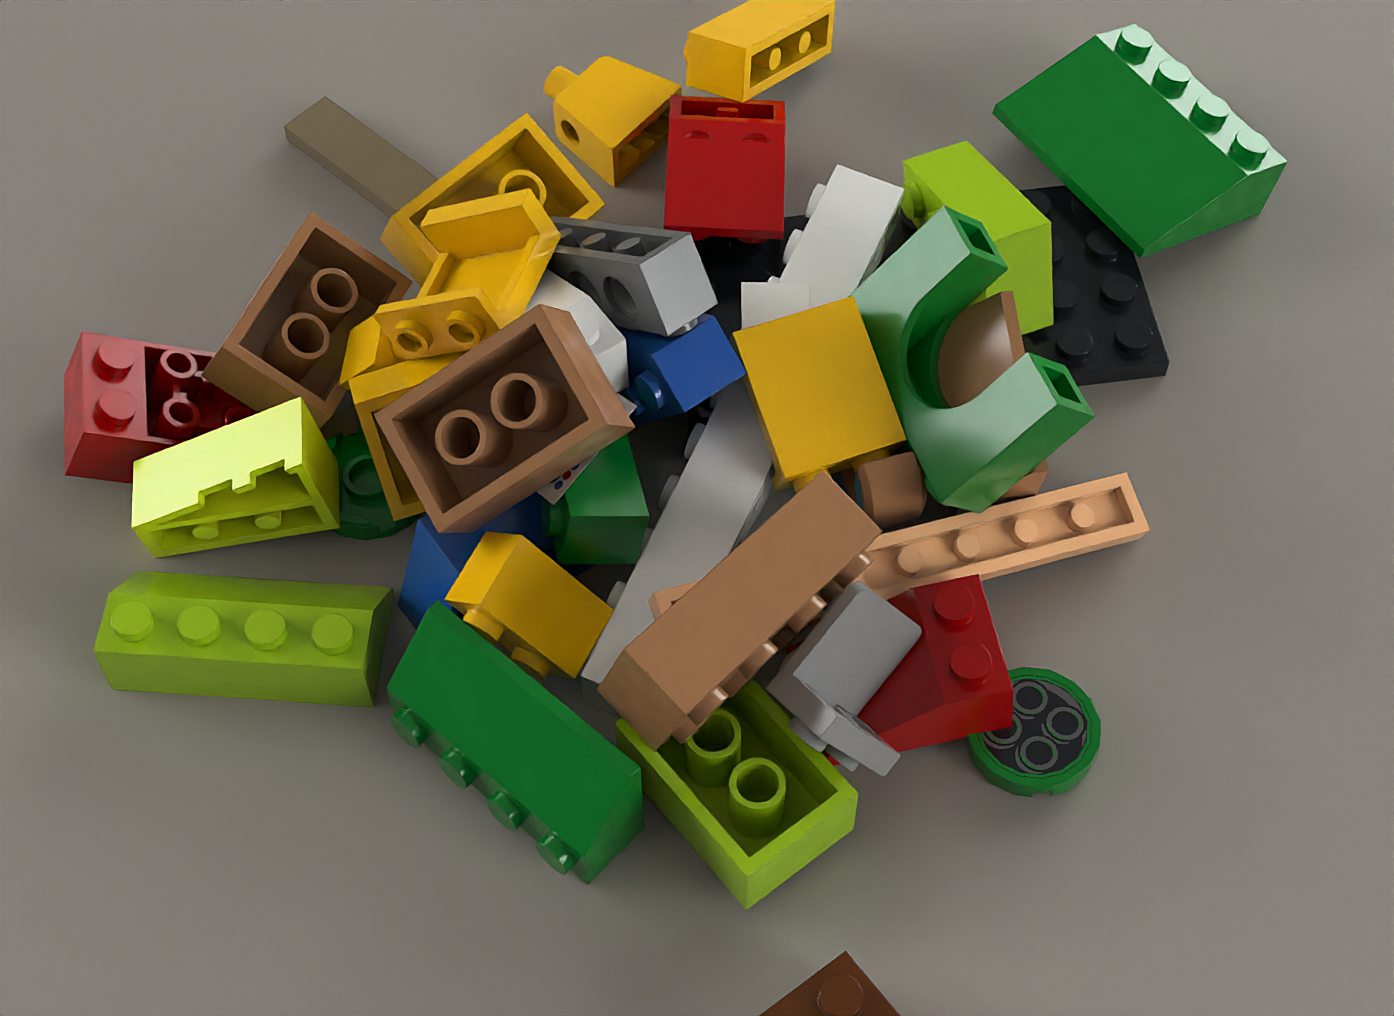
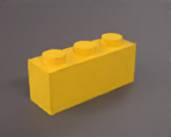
(757, 46)

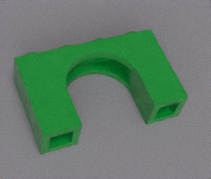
(1007, 429)

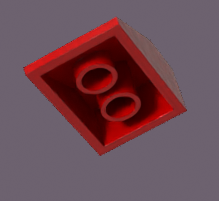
(951, 677)

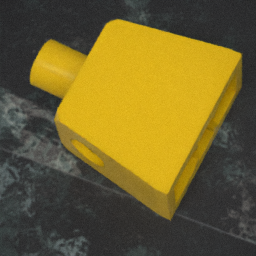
(611, 114)

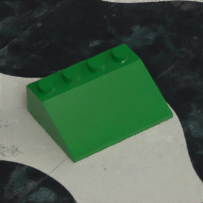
(1142, 141)

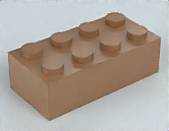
(740, 614)

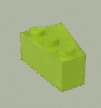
(973, 186)

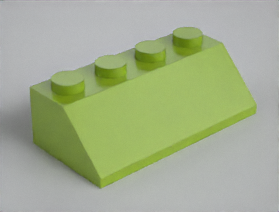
(245, 638)

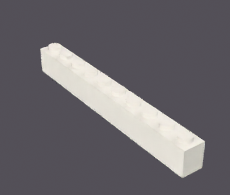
(729, 463)

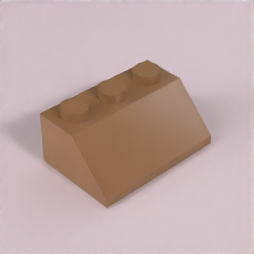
(973, 355)

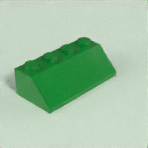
(516, 746)

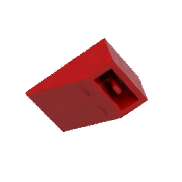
(726, 168)
(135, 401)

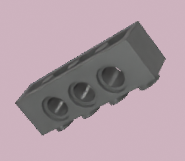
(635, 273)

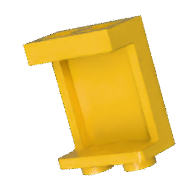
(483, 276)
(818, 392)

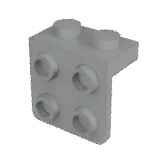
(840, 671)

